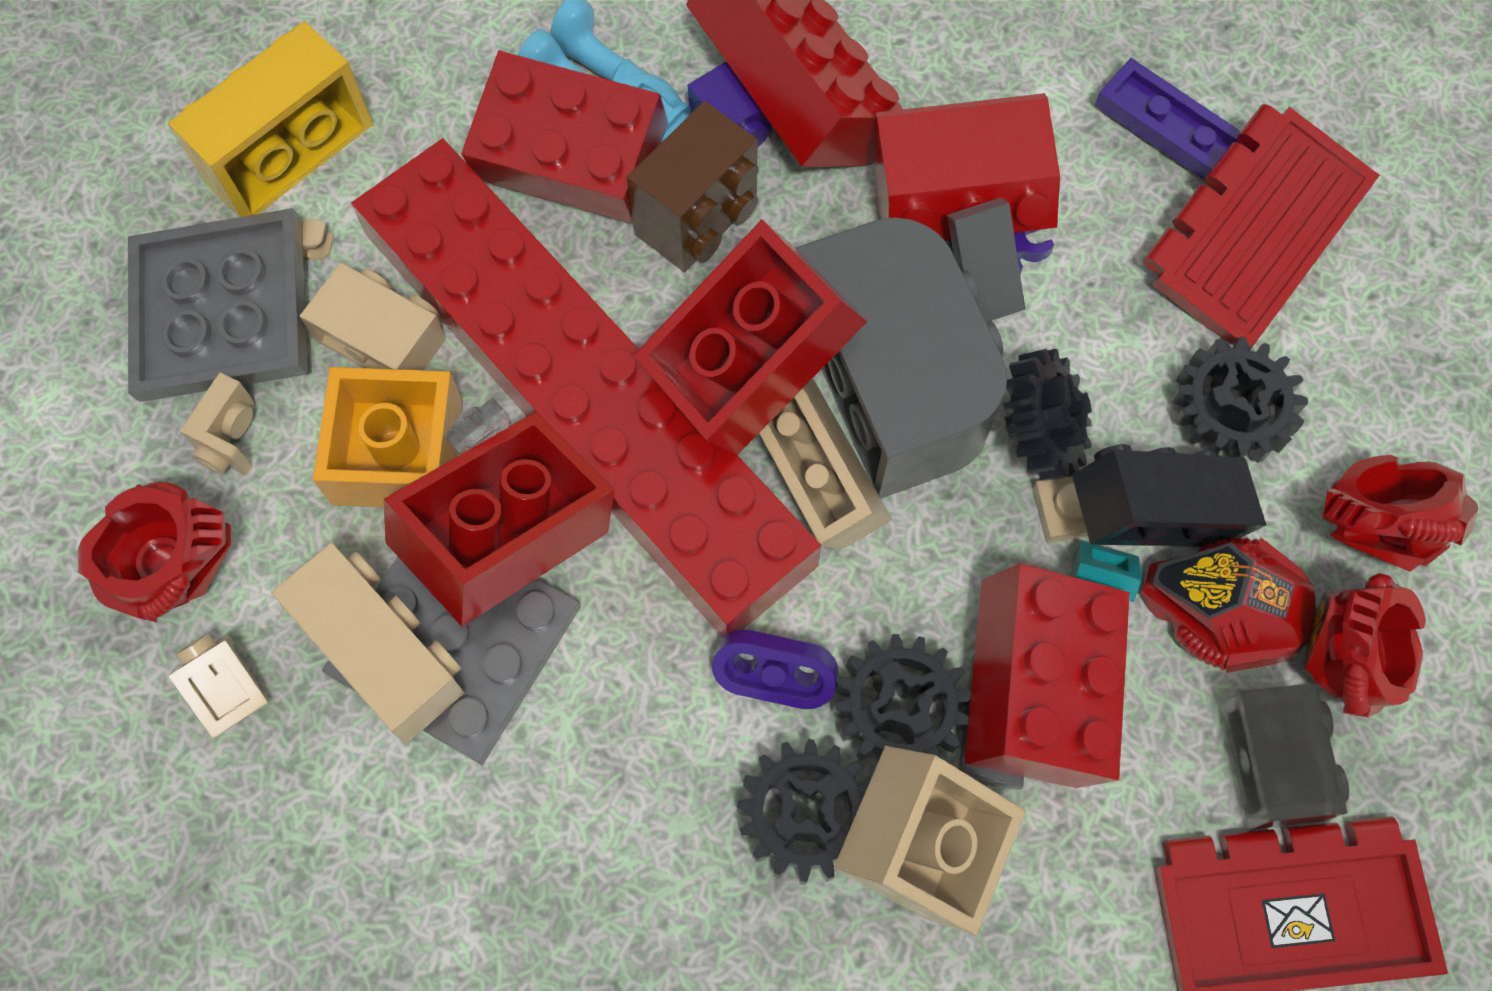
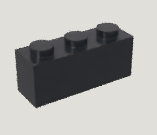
(1166, 497)

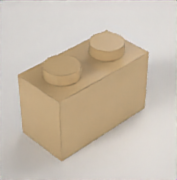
(371, 323)

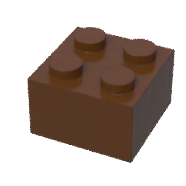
(694, 187)

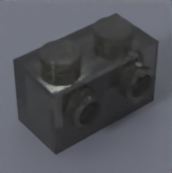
(1285, 756)

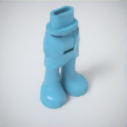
(574, 37)

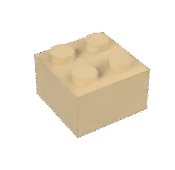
(930, 839)

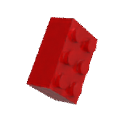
(562, 134)
(748, 339)
(497, 517)
(1048, 677)

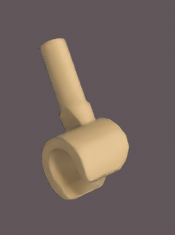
(314, 240)

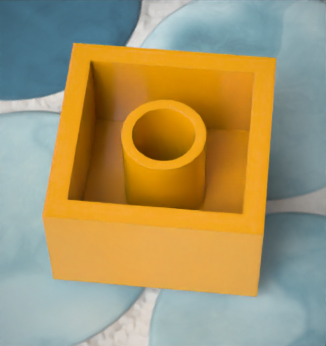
(382, 431)

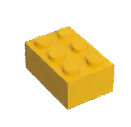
(273, 121)

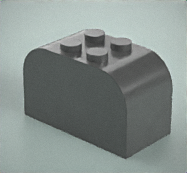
(924, 367)

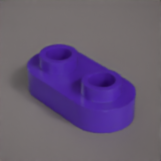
(775, 670)

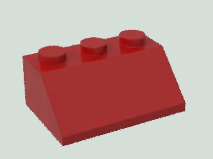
(967, 155)

